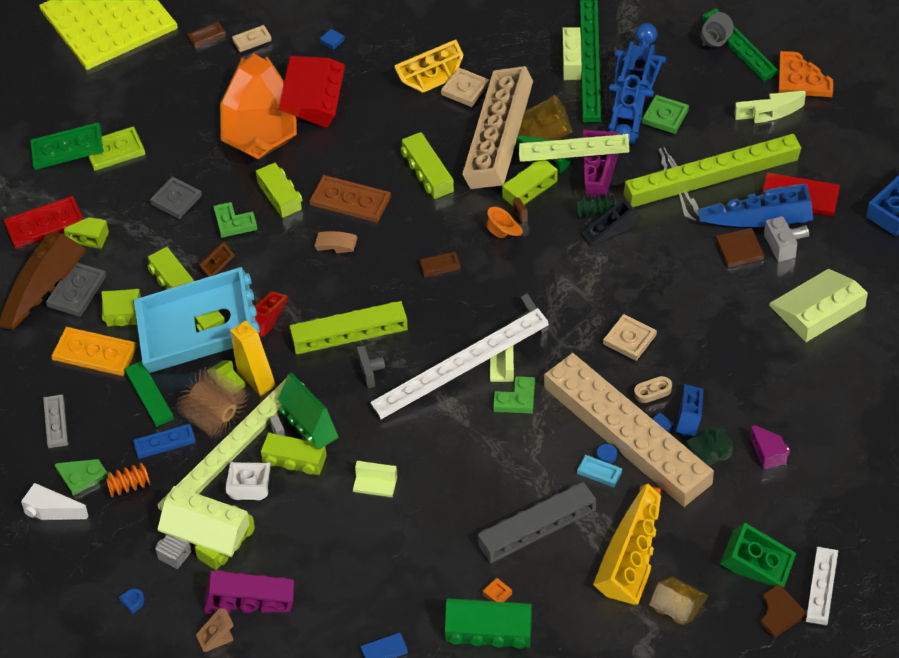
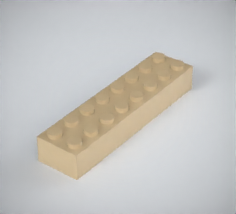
(498, 128)

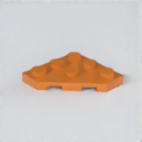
(799, 75)

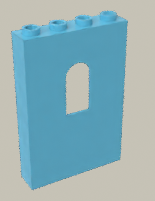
(168, 320)

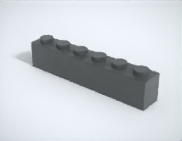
(536, 522)

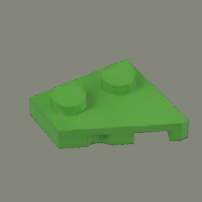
(81, 474)

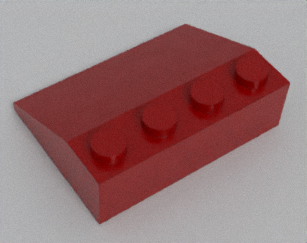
(312, 89)

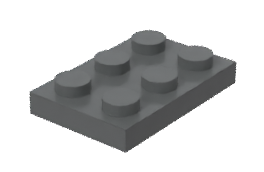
(76, 289)

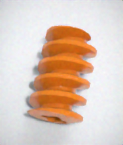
(127, 479)

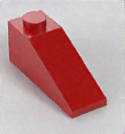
(268, 311)

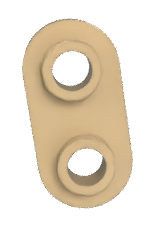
(652, 389)

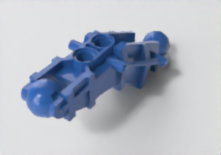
(641, 54)

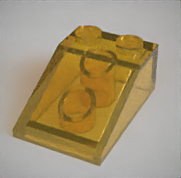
(546, 121)

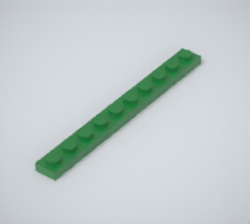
(590, 61)

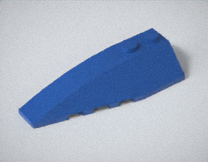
(788, 201)

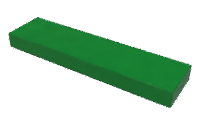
(149, 393)

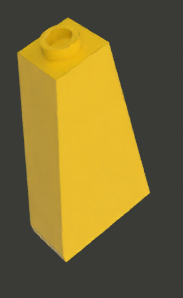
(251, 358)

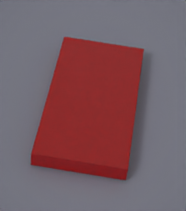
(822, 194)
(37, 223)

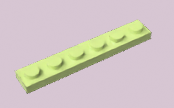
(574, 147)

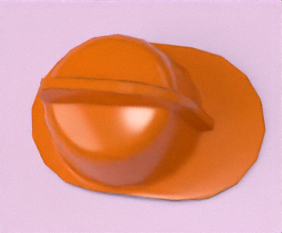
(501, 223)

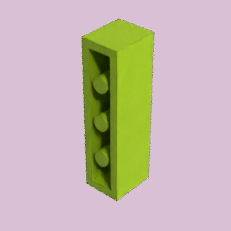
(427, 165)

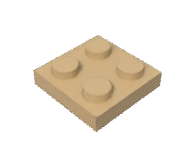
(465, 87)
(630, 337)

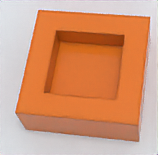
(497, 591)

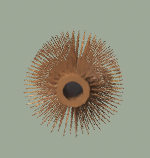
(212, 401)

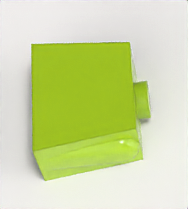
(119, 307)

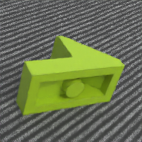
(226, 368)

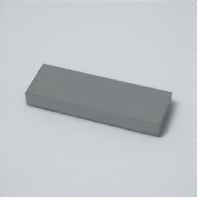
(55, 421)

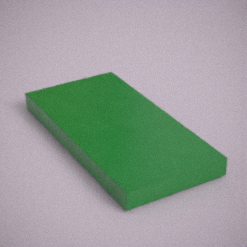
(67, 146)

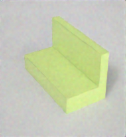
(502, 366)
(375, 479)

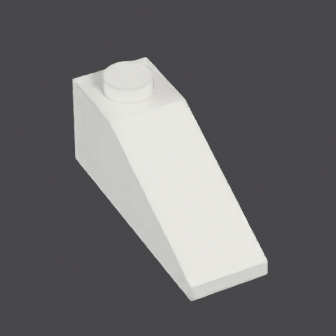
(50, 505)

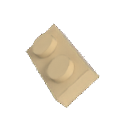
(251, 38)

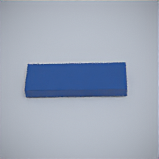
(164, 441)

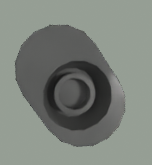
(716, 30)

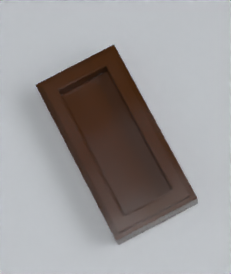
(206, 35)
(440, 264)

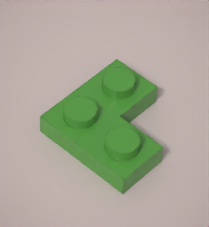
(233, 224)
(518, 401)

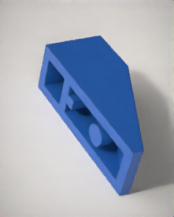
(690, 410)

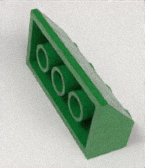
(306, 413)
(488, 623)

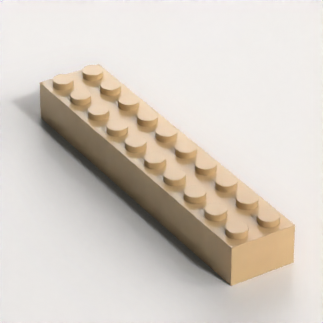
(628, 429)

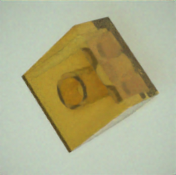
(677, 600)

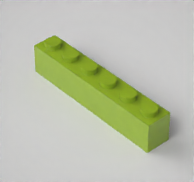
(172, 274)
(348, 327)

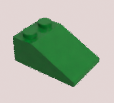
(757, 556)

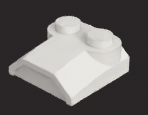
(248, 481)

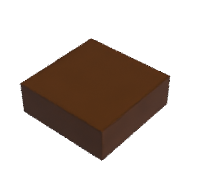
(520, 210)

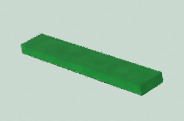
(748, 52)

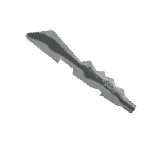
(689, 205)

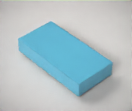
(599, 471)

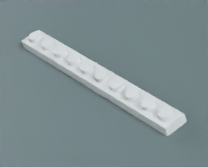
(459, 363)

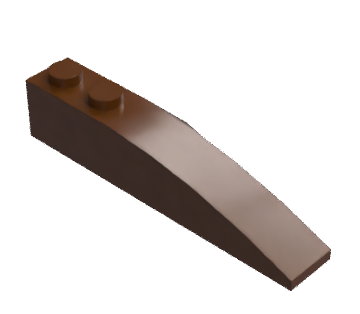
(47, 265)

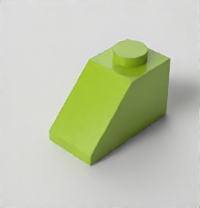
(88, 232)

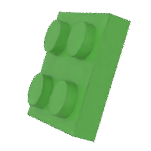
(665, 114)

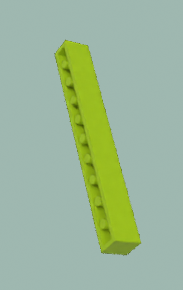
(712, 170)

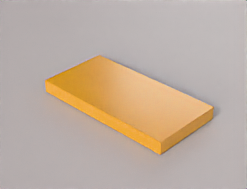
(94, 351)

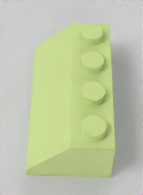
(203, 521)

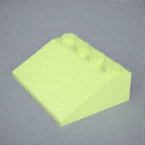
(820, 303)

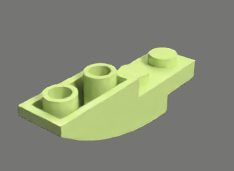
(773, 108)

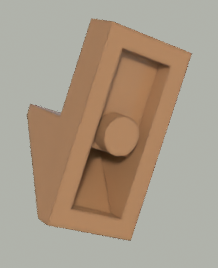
(216, 631)

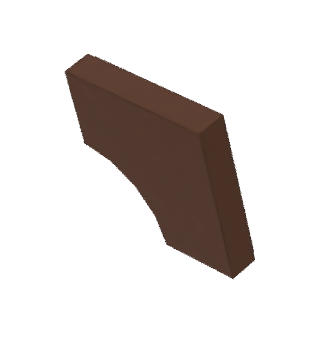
(782, 611)

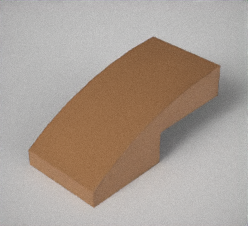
(339, 241)

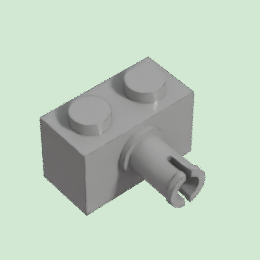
(782, 238)

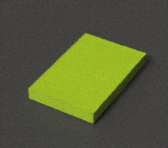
(118, 148)

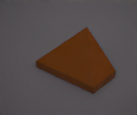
(215, 259)

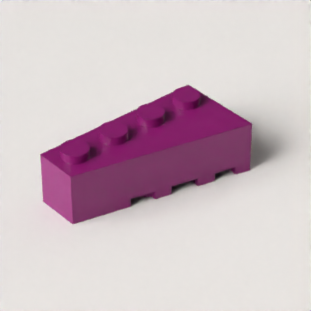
(598, 167)
(248, 593)

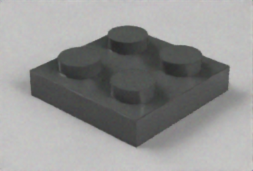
(176, 197)

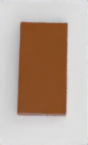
(350, 198)

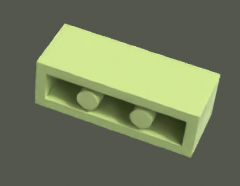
(572, 53)

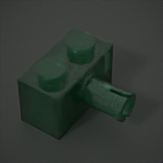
(711, 446)

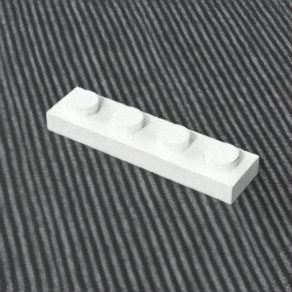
(822, 586)

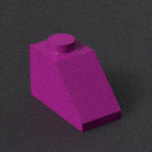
(769, 447)

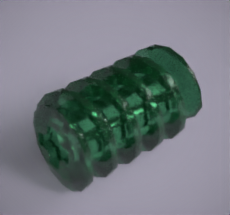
(594, 205)

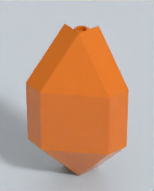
(251, 109)

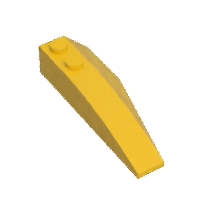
(628, 554)

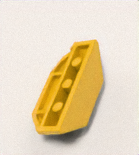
(431, 67)

